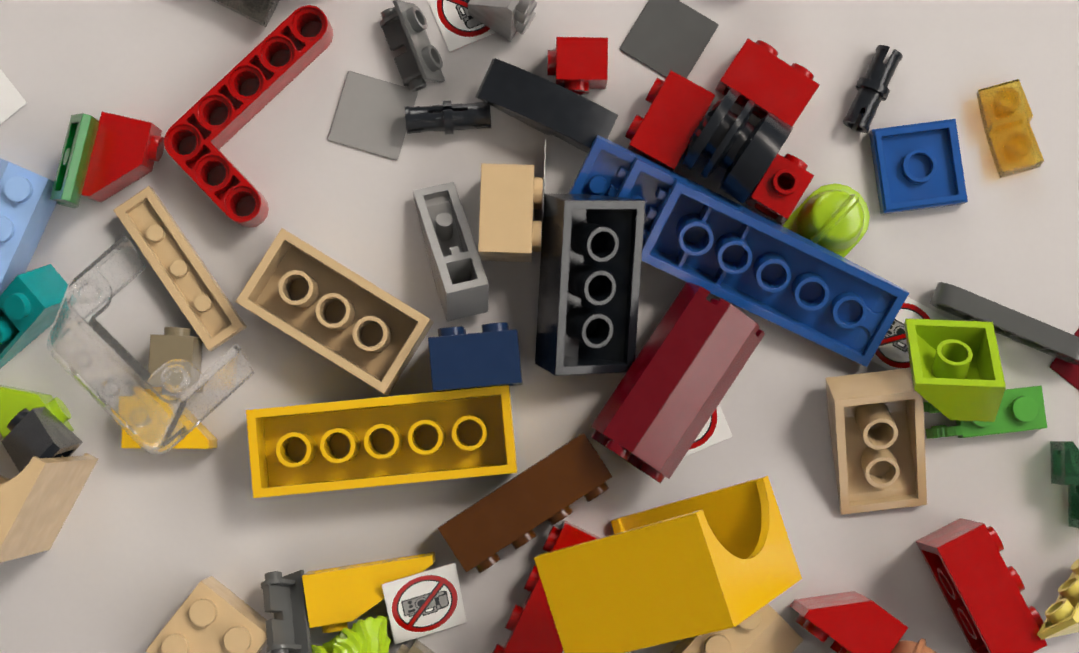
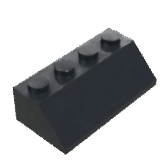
(589, 283)

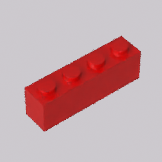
(533, 623)

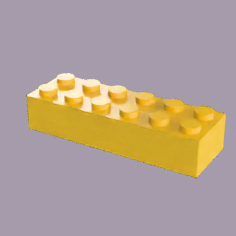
(381, 441)

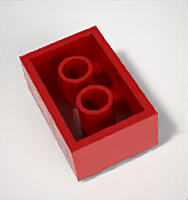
(981, 588)

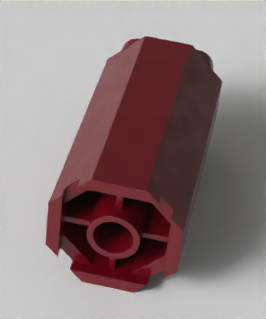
(676, 382)

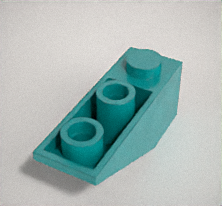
(28, 309)

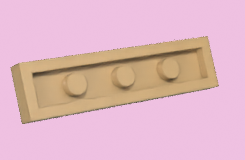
(180, 268)

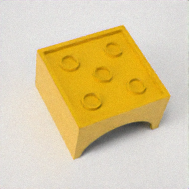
(671, 571)

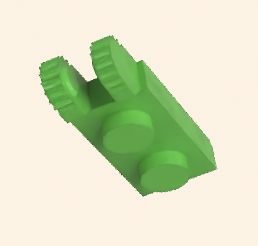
(1019, 411)

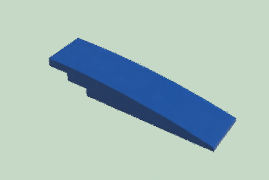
(746, 255)

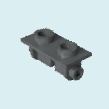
(406, 27)
(286, 599)

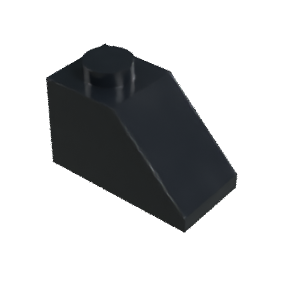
(38, 435)

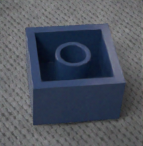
(475, 358)

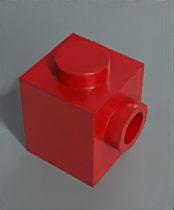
(579, 63)
(780, 187)

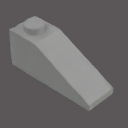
(451, 252)

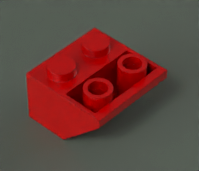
(850, 620)

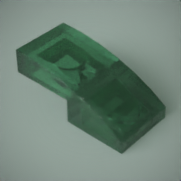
(1066, 472)

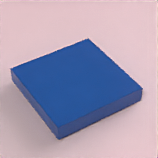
(918, 166)

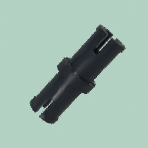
(872, 89)
(447, 117)

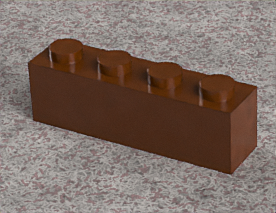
(524, 503)

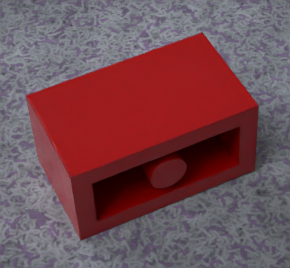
(768, 82)
(670, 121)

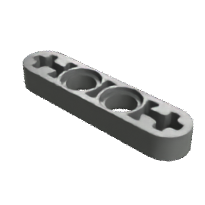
(1007, 322)

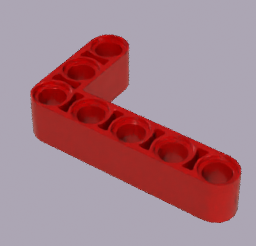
(242, 109)

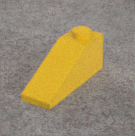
(349, 591)

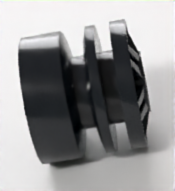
(736, 145)

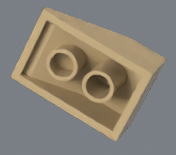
(877, 440)

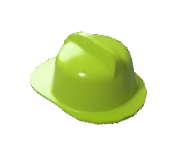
(832, 218)

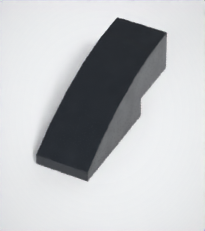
(545, 105)

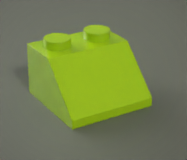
(956, 367)

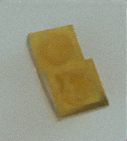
(1008, 128)

